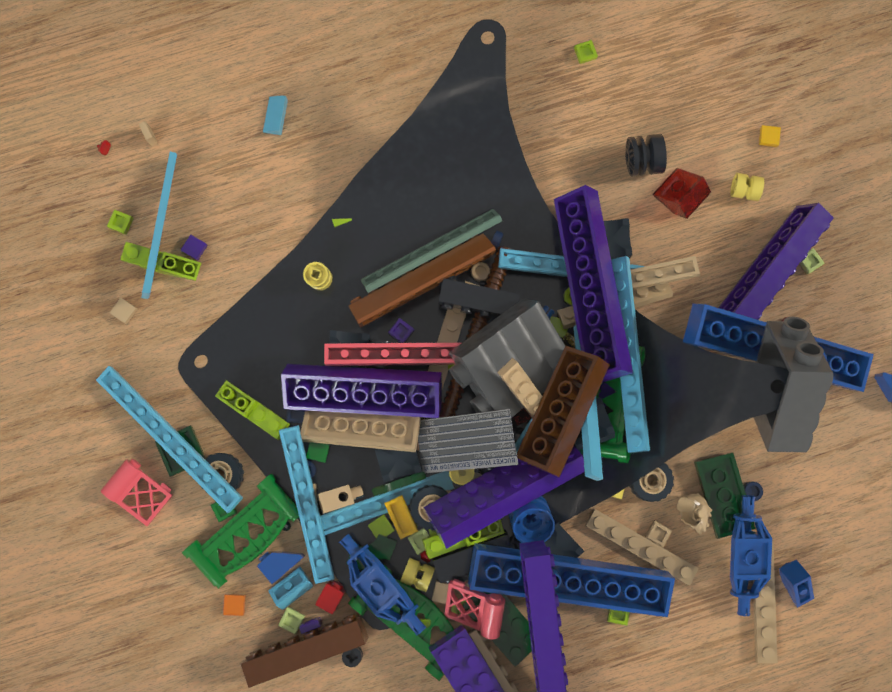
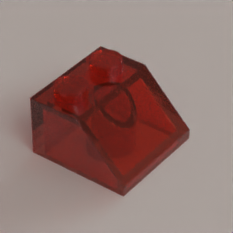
(682, 192)

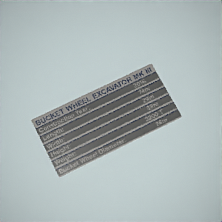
(467, 442)

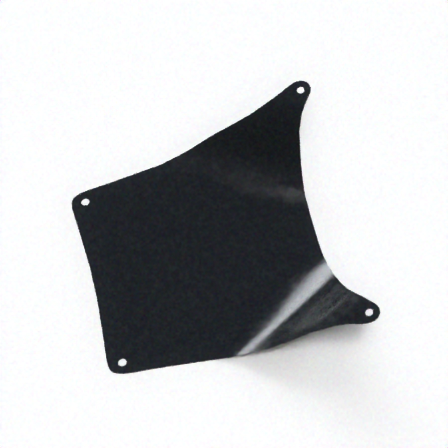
(429, 178)

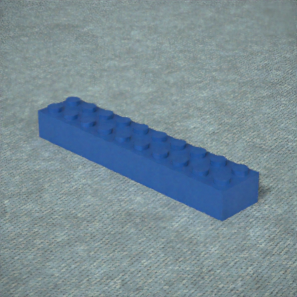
(742, 337)
(578, 581)

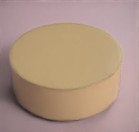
(480, 271)

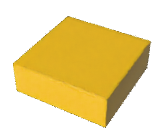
(769, 136)

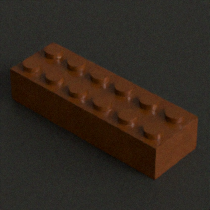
(562, 410)
(305, 650)

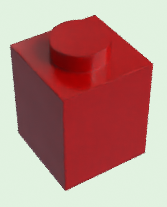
(331, 596)

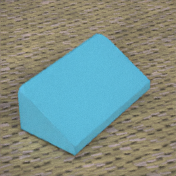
(275, 115)
(290, 588)

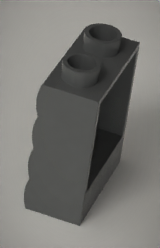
(518, 334)
(793, 347)

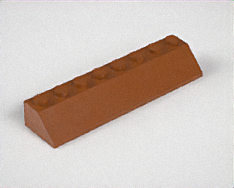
(421, 280)

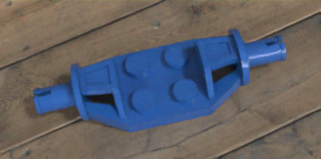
(749, 555)
(379, 587)

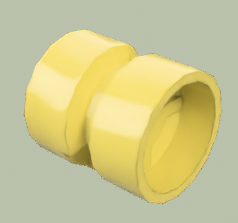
(746, 186)
(317, 276)
(462, 477)
(411, 571)

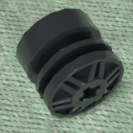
(646, 154)

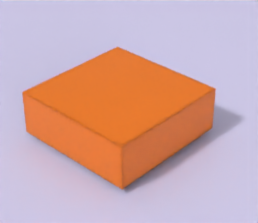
(234, 604)

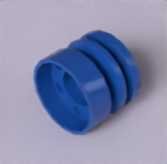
(533, 521)

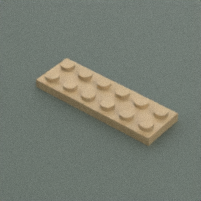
(361, 430)

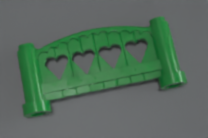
(615, 447)
(207, 555)
(421, 641)

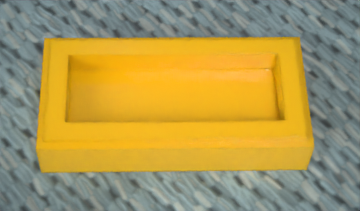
(401, 517)

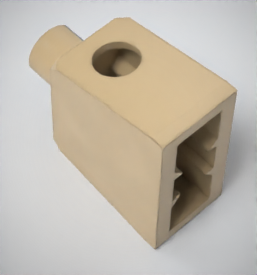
(329, 500)

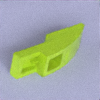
(165, 264)
(251, 409)
(435, 547)

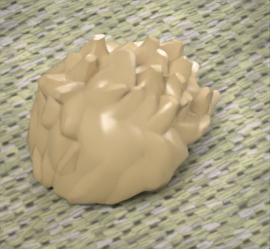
(694, 511)

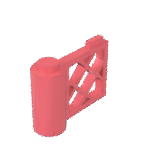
(125, 480)
(489, 613)

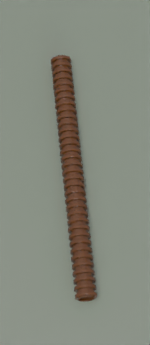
(455, 390)

